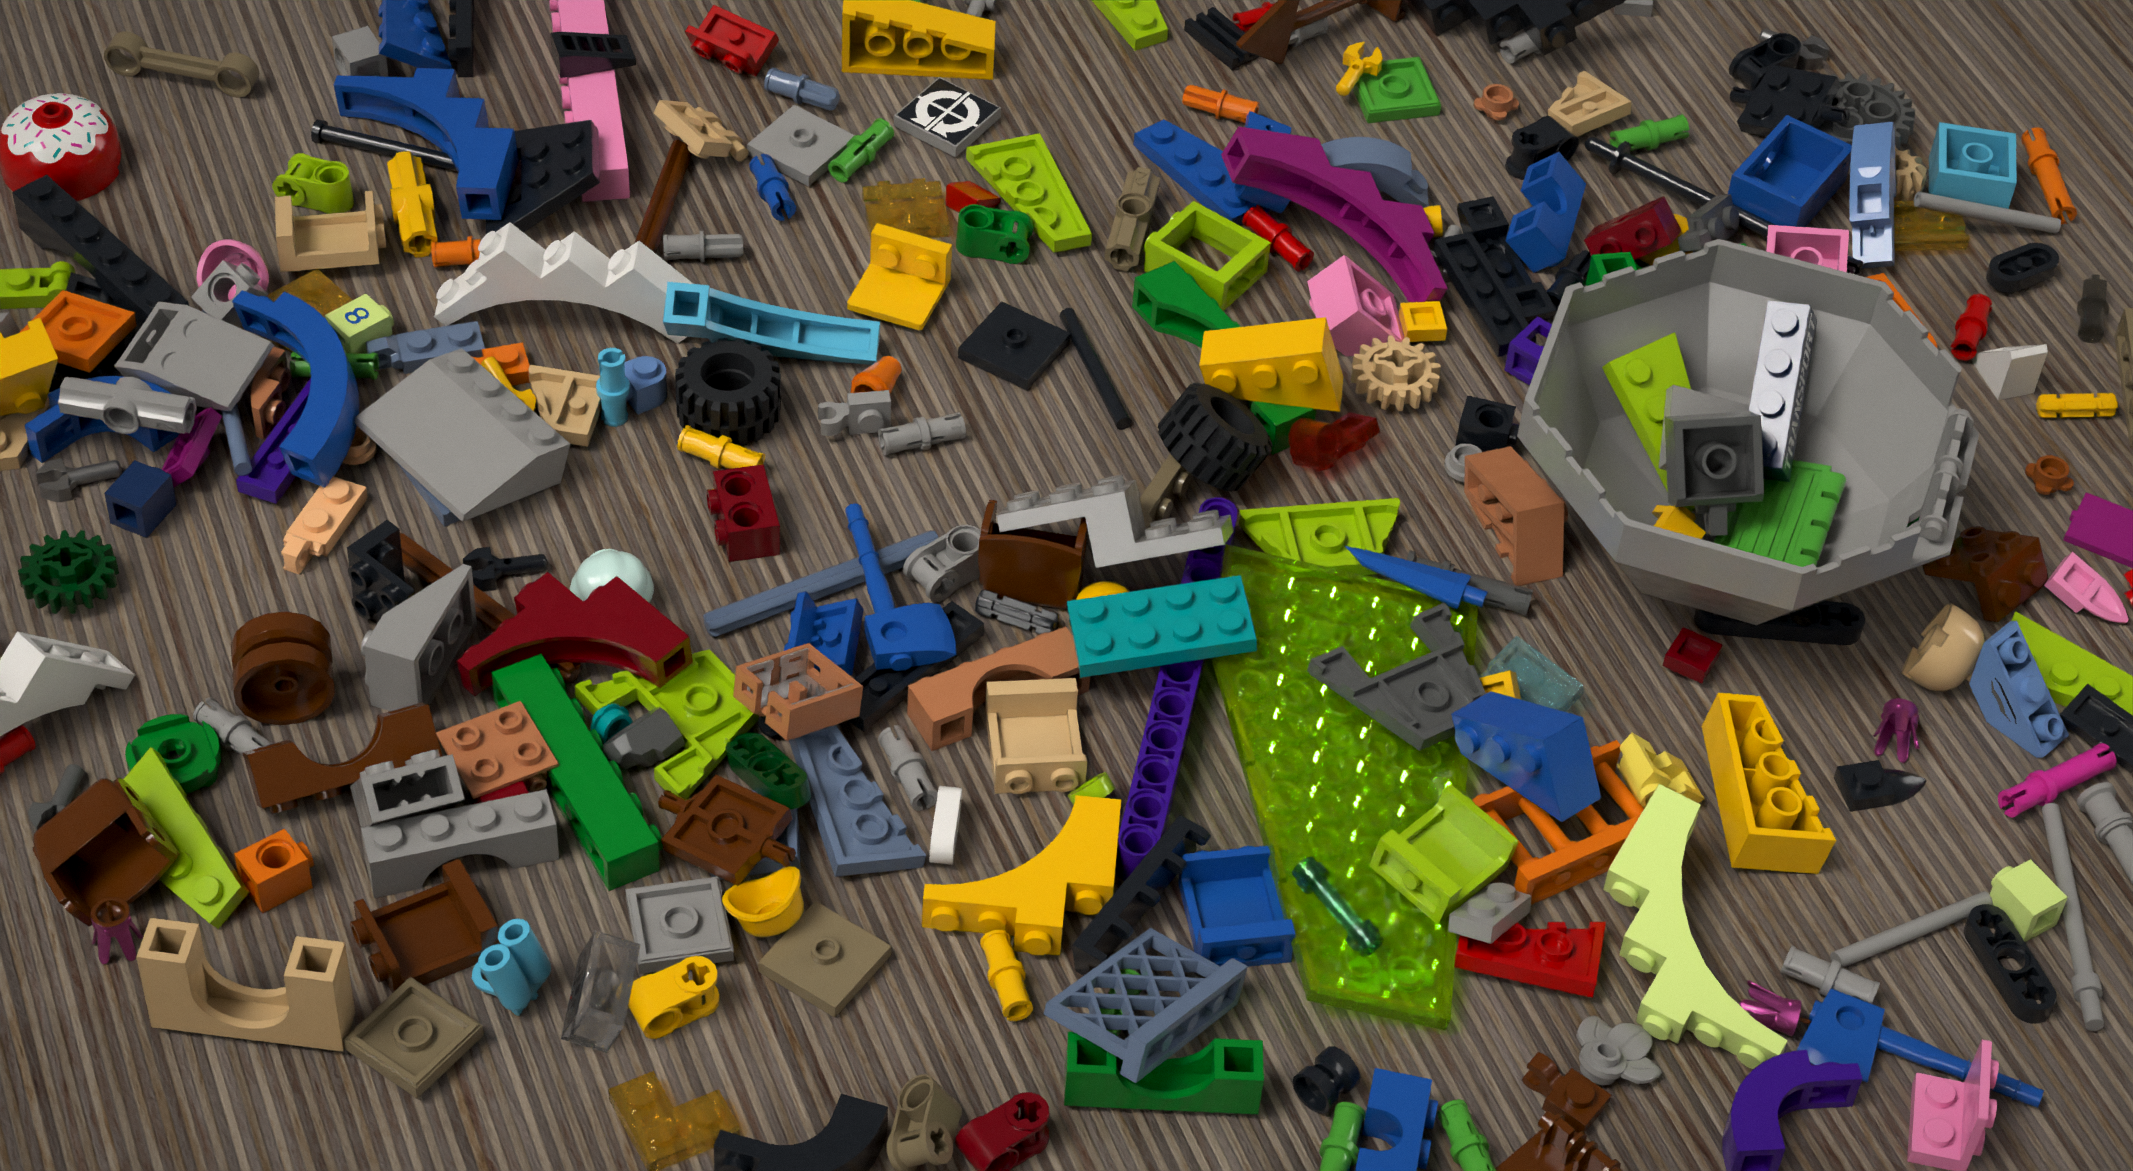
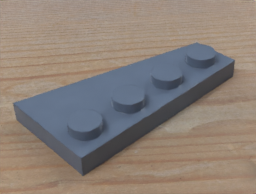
(849, 809)

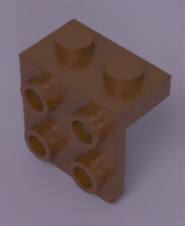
(2001, 565)

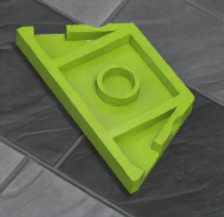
(1323, 530)

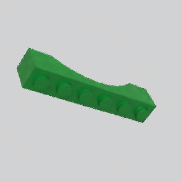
(1179, 307)

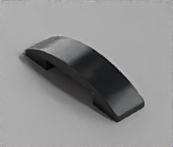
(1489, 228)

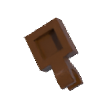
(1570, 1095)

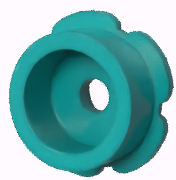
(610, 721)

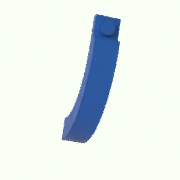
(328, 420)

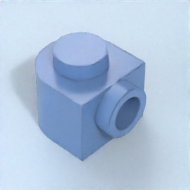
(647, 383)

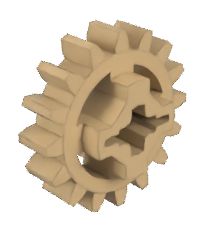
(1395, 373)

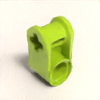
(319, 184)

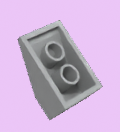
(419, 642)

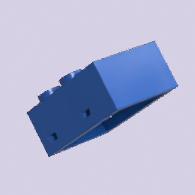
(1791, 174)

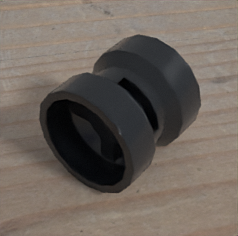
(1331, 1075)

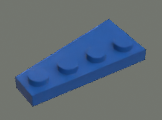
(1194, 167)

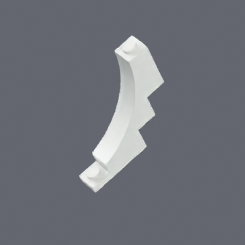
(51, 675)

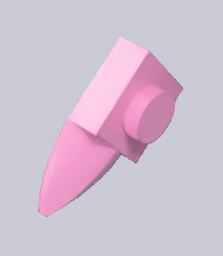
(2084, 588)

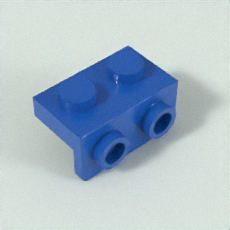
(828, 628)

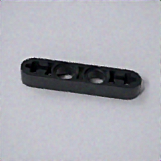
(1785, 629)

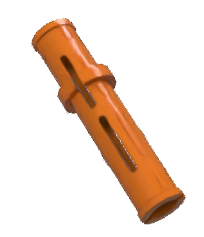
(2044, 164)

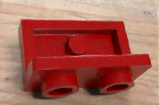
(733, 41)

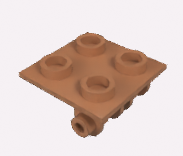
(499, 751)

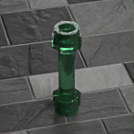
(1362, 935)

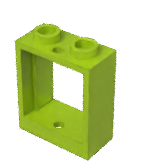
(1226, 285)

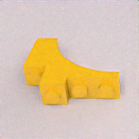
(1031, 900)

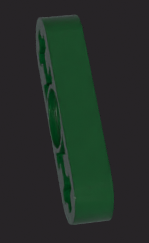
(768, 770)

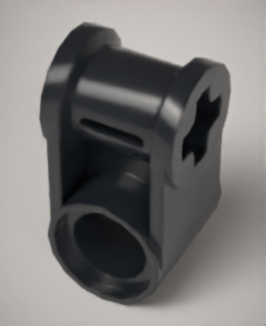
(1754, 62)
(1537, 143)

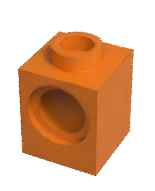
(275, 869)

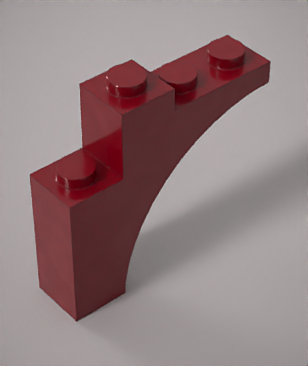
(606, 629)

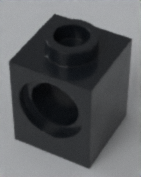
(1487, 424)

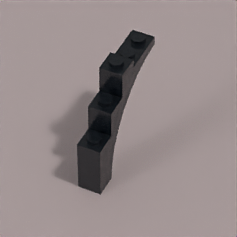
(1546, 22)

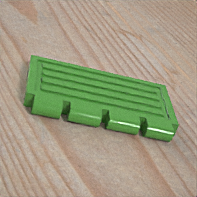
(1791, 518)

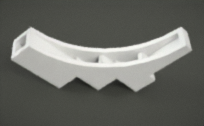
(569, 270)

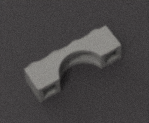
(408, 849)

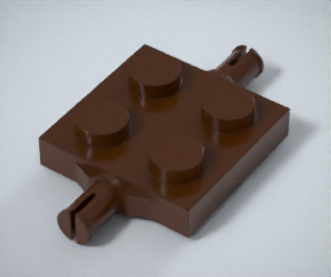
(726, 829)

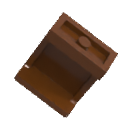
(427, 932)

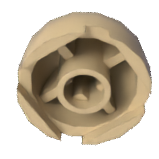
(1947, 650)

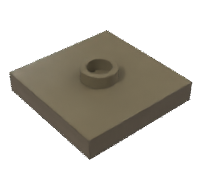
(825, 959)
(413, 1037)

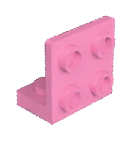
(1952, 1115)

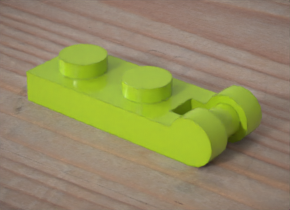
(33, 286)

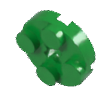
(193, 741)

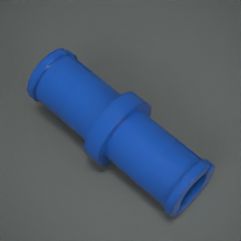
(772, 187)

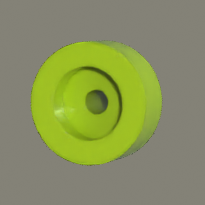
(1097, 786)

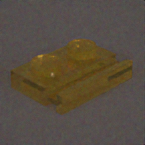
(1927, 229)

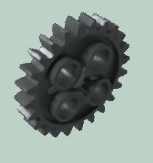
(1869, 105)

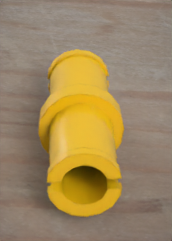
(717, 450)
(1006, 975)

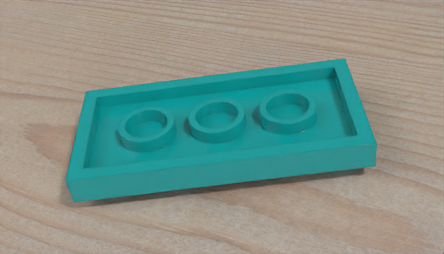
(1161, 626)

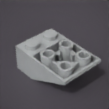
(194, 355)

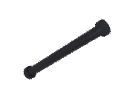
(322, 131)

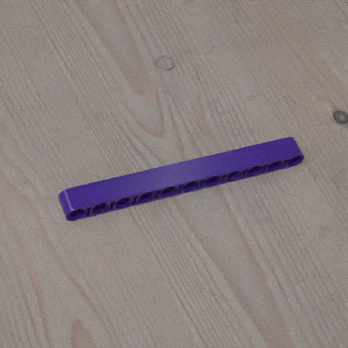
(1167, 726)

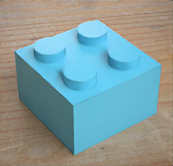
(1973, 164)

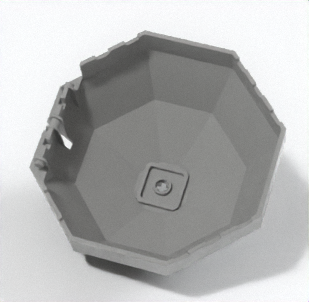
(1869, 410)

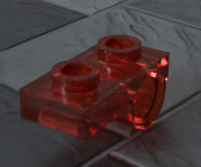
(1321, 443)

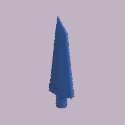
(1432, 581)

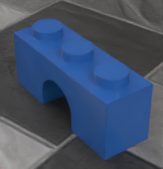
(1545, 229)
(1398, 1114)

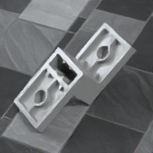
(1116, 521)

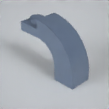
(1385, 161)

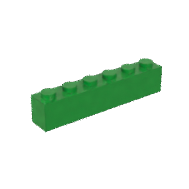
(584, 784)

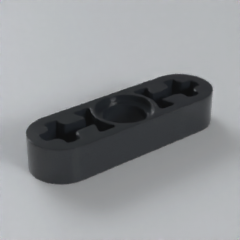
(2010, 982)

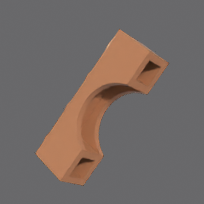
(946, 702)

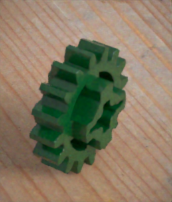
(68, 572)

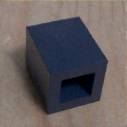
(140, 498)

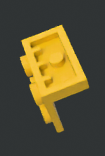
(903, 277)

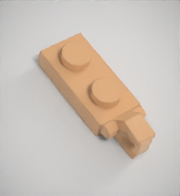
(322, 522)

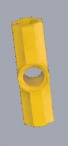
(412, 204)

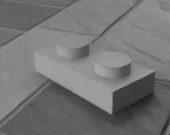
(1490, 912)

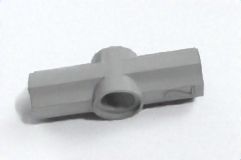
(127, 405)

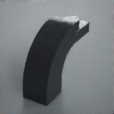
(846, 1144)

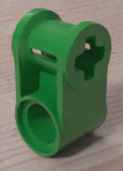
(989, 234)

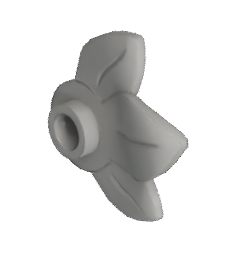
(1615, 1052)

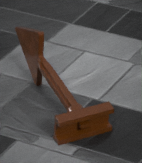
(1272, 32)

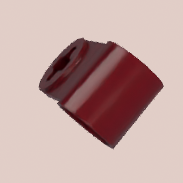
(1002, 1137)

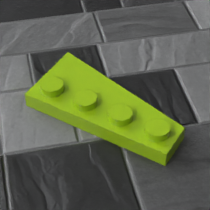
(1136, 21)
(1031, 183)
(1641, 387)
(2070, 668)
(201, 871)

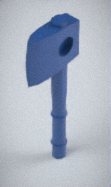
(902, 634)
(1852, 1029)

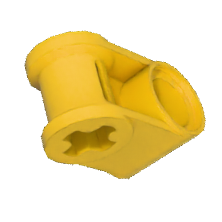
(672, 1000)

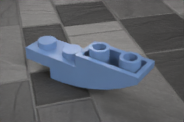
(1873, 194)

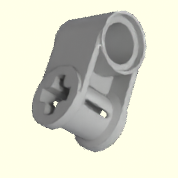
(948, 562)

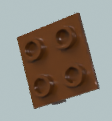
(1558, 1149)

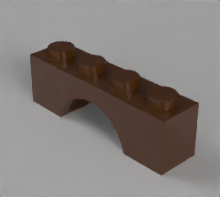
(284, 773)

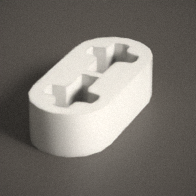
(945, 825)

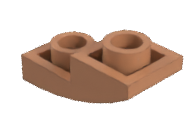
(267, 392)

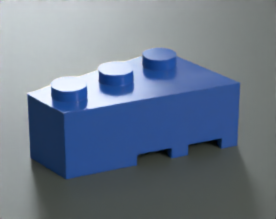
(1531, 751)

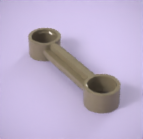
(181, 64)

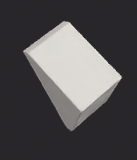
(2011, 369)

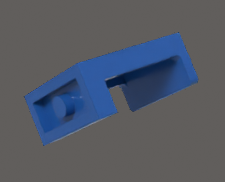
(1235, 907)

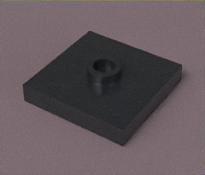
(1014, 345)

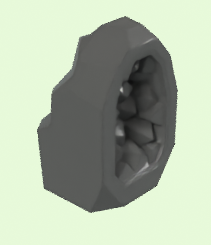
(644, 740)

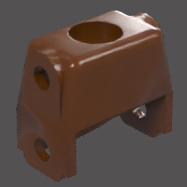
(1031, 563)
(102, 848)

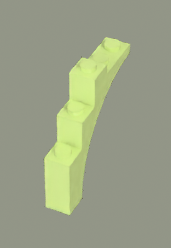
(1660, 940)

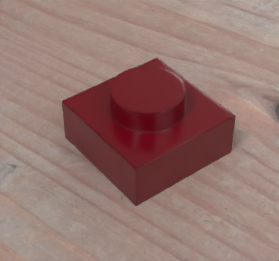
(1692, 655)

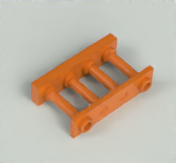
(1572, 860)

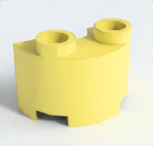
(1646, 770)

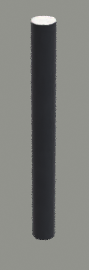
(1095, 369)

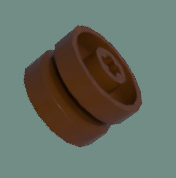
(282, 668)

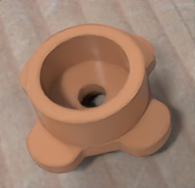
(1496, 101)

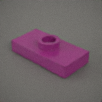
(191, 448)

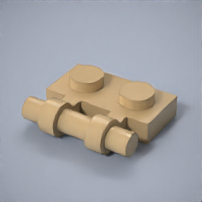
(700, 130)

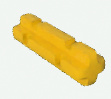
(2076, 405)

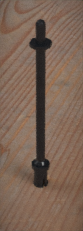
(1621, 158)

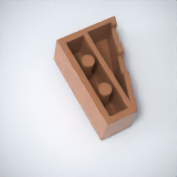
(1520, 510)

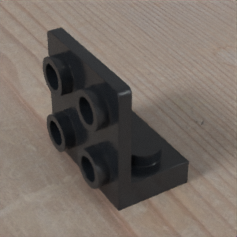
(377, 572)

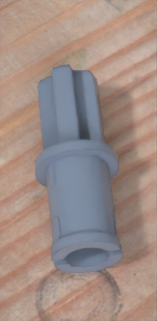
(801, 89)

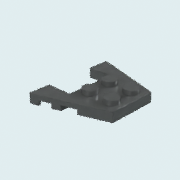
(1416, 696)

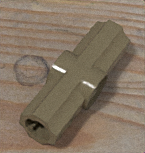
(1132, 219)

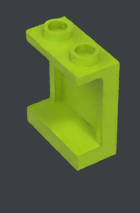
(1444, 855)

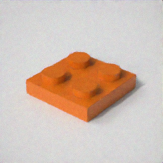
(84, 329)

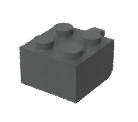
(1714, 464)

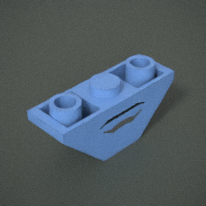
(2015, 693)

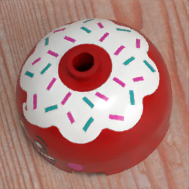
(61, 139)

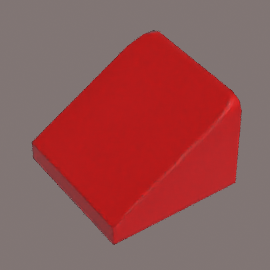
(968, 193)

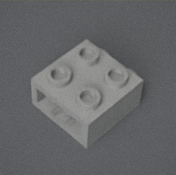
(417, 789)

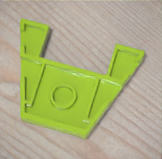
(698, 704)

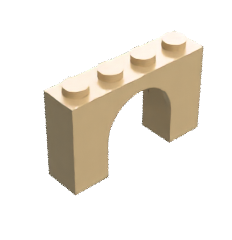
(193, 997)

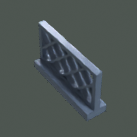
(1175, 1018)

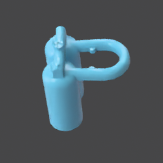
(513, 967)

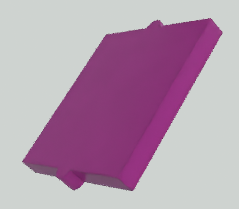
(2102, 529)

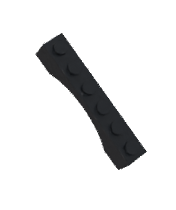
(61, 223)

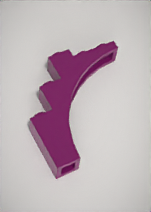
(1348, 198)

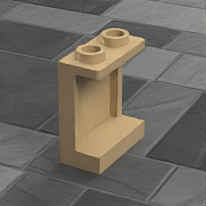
(328, 238)
(1034, 735)

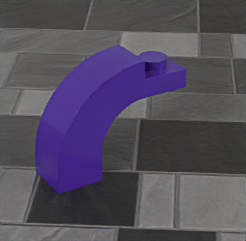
(1772, 1090)

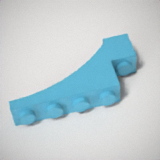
(784, 332)

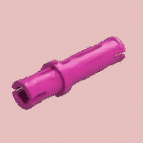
(2044, 786)

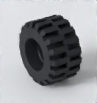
(729, 390)
(1214, 437)

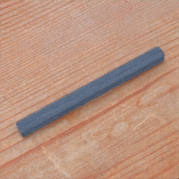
(816, 584)

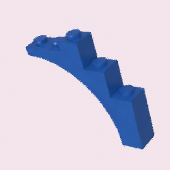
(457, 125)

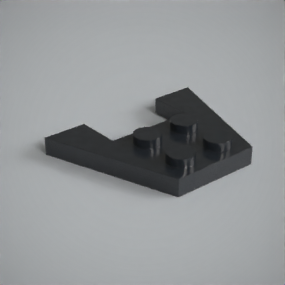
(555, 169)

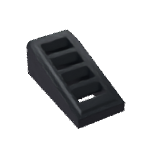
(589, 52)

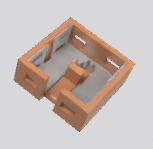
(796, 694)

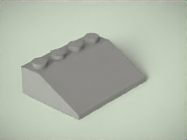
(465, 436)

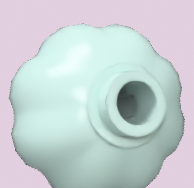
(606, 565)

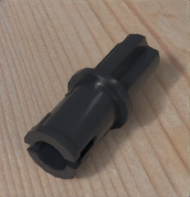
(1574, 273)

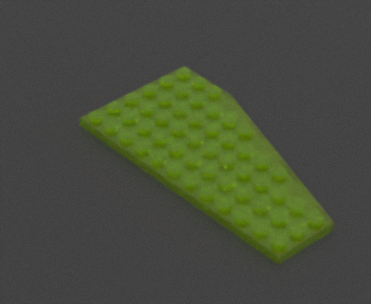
(1337, 779)

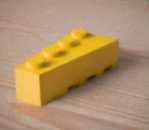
(1758, 791)

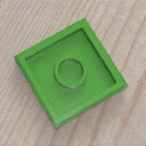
(1397, 92)

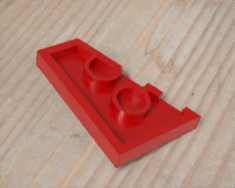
(1541, 957)

